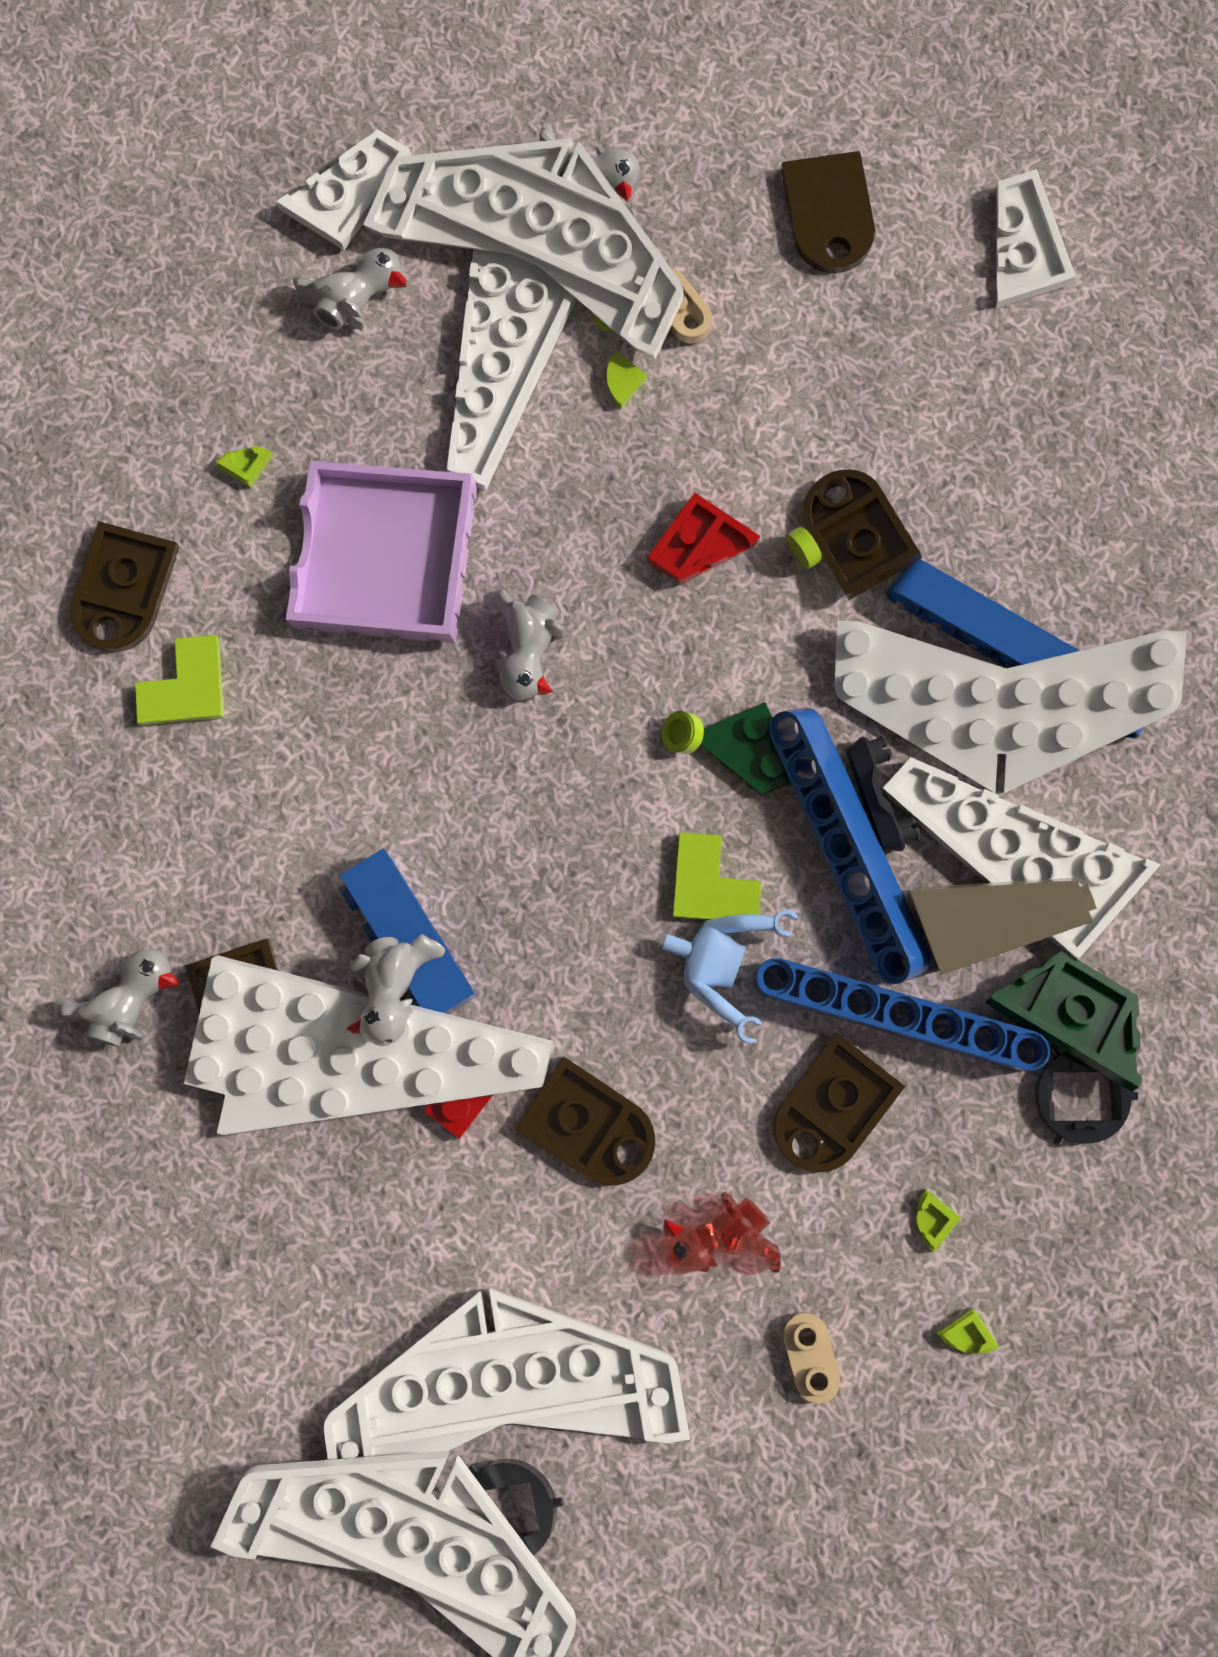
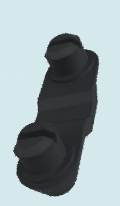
(863, 759)

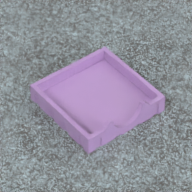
(382, 551)

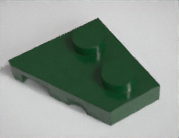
(746, 749)

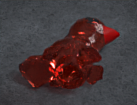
(730, 1231)

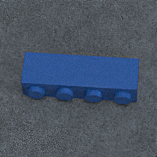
(395, 912)

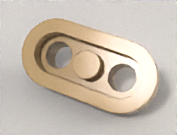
(691, 308)
(811, 1358)

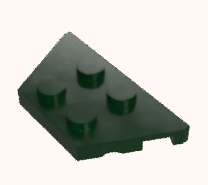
(1078, 1014)

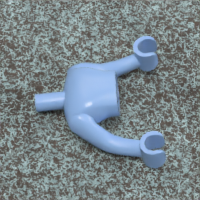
(716, 957)

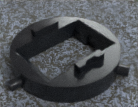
(1079, 1130)
(515, 1472)

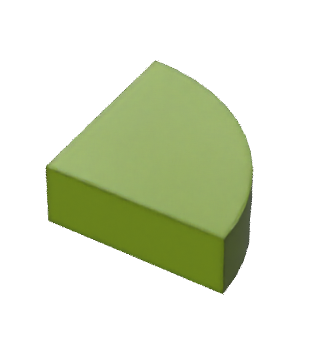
(623, 379)
(245, 464)
(934, 1220)
(968, 1334)

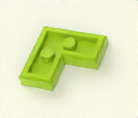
(195, 692)
(700, 890)

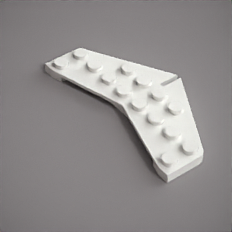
(519, 205)
(1029, 712)
(526, 1372)
(391, 1522)

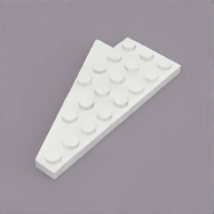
(288, 1060)

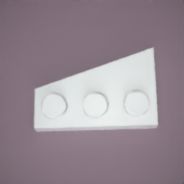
(342, 196)
(1028, 242)

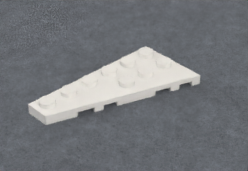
(506, 342)
(1019, 844)

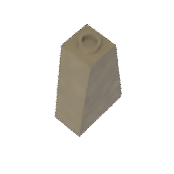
(994, 918)

